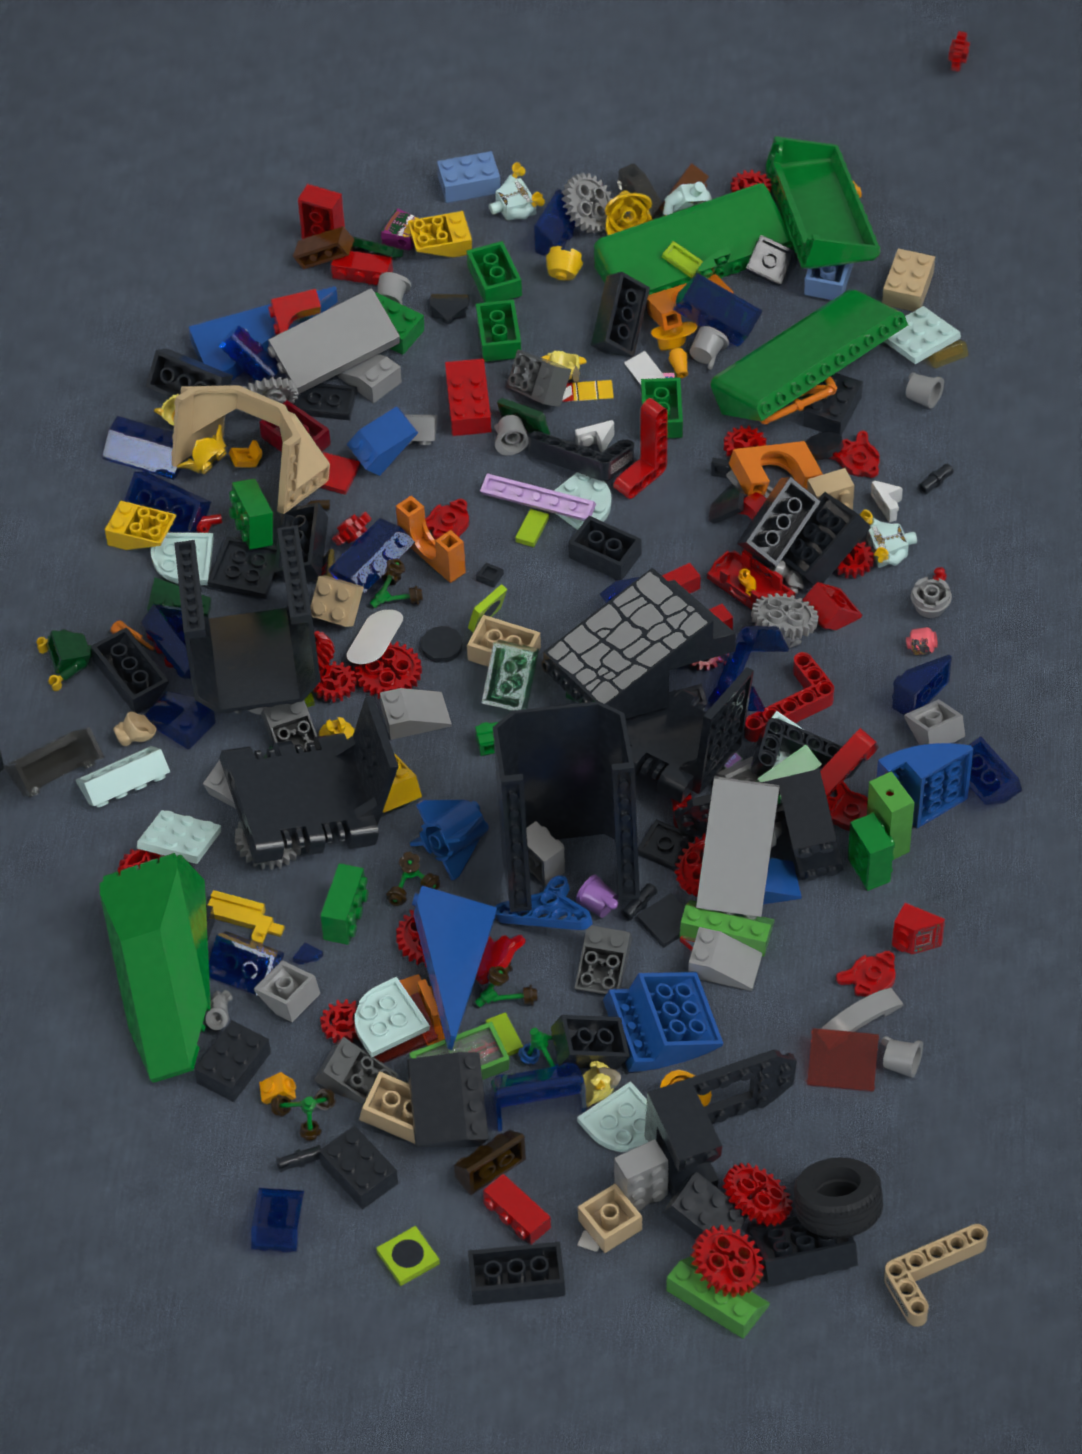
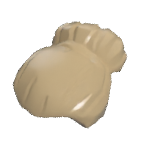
(134, 728)

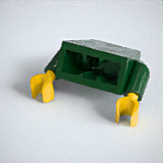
(68, 653)

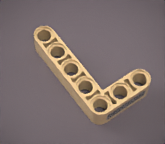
(928, 1265)

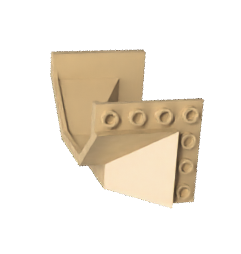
(205, 407)

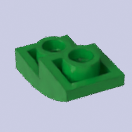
(718, 259)

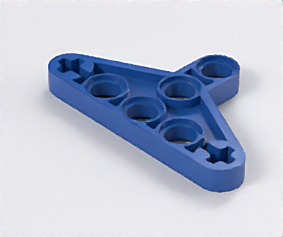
(560, 907)

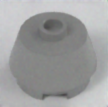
(931, 597)

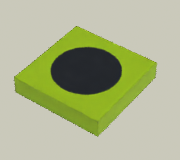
(488, 606)
(408, 1255)

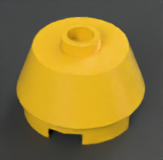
(563, 263)

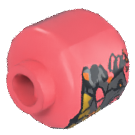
(922, 641)

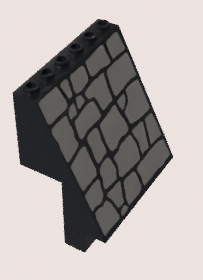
(633, 642)

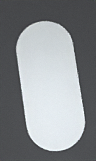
(374, 636)

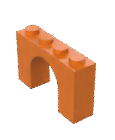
(661, 305)
(792, 456)
(444, 554)

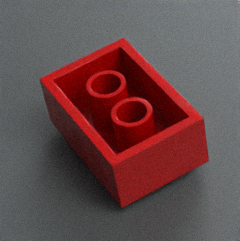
(319, 210)

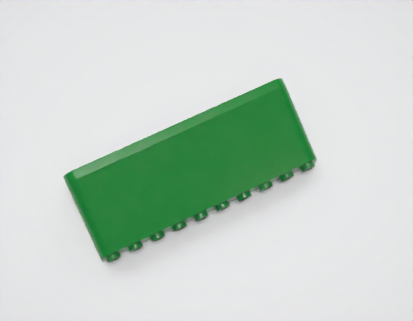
(819, 204)
(702, 230)
(804, 355)

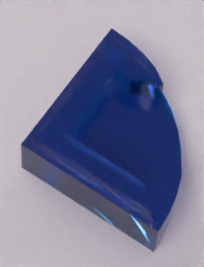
(307, 953)

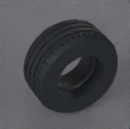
(838, 1197)

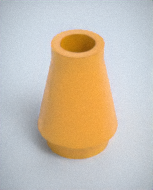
(678, 360)

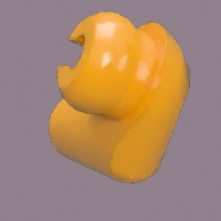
(747, 581)

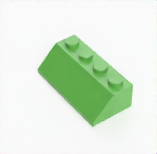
(748, 931)
(734, 1314)

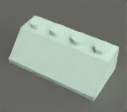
(123, 775)

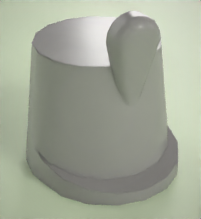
(393, 286)
(707, 345)
(924, 389)
(511, 435)
(902, 1056)

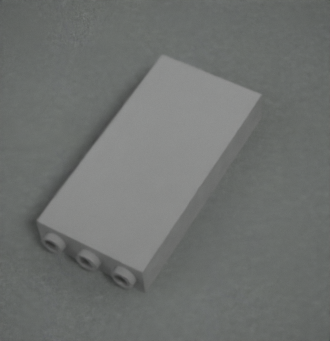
(333, 341)
(737, 846)

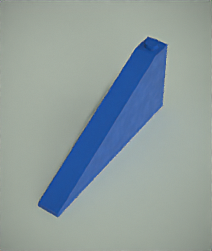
(257, 321)
(453, 944)

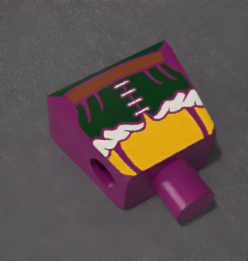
(397, 231)

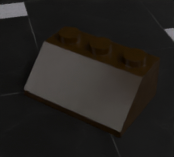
(490, 1161)

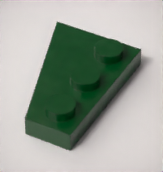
(375, 248)
(532, 419)

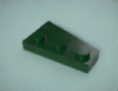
(168, 595)

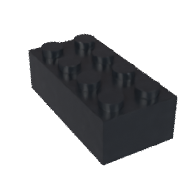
(174, 370)
(778, 522)
(516, 1273)

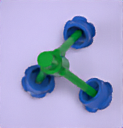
(530, 1052)

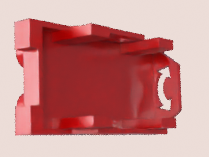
(727, 577)

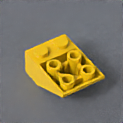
(441, 234)
(137, 526)
(404, 787)

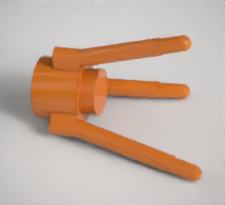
(119, 625)

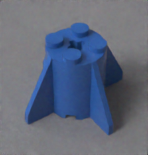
(450, 831)

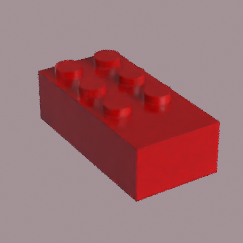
(468, 397)

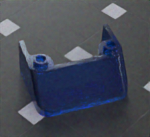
(748, 640)
(537, 1086)

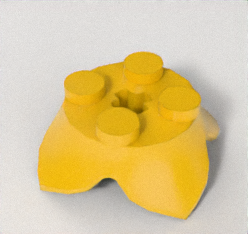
(616, 210)
(206, 452)

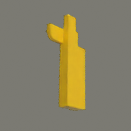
(244, 914)

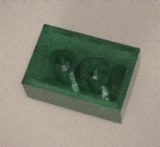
(510, 675)

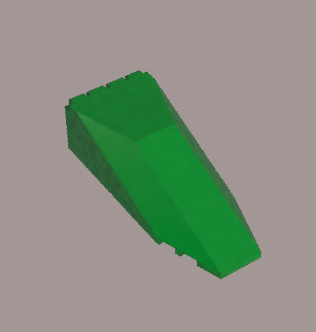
(160, 959)

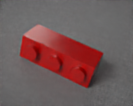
(361, 267)
(516, 1209)

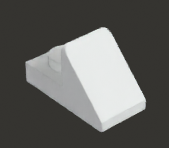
(598, 433)
(886, 498)

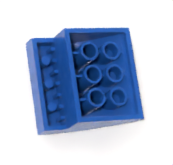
(932, 776)
(664, 1019)

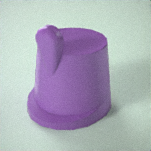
(597, 896)

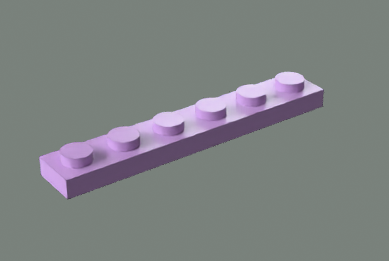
(537, 497)

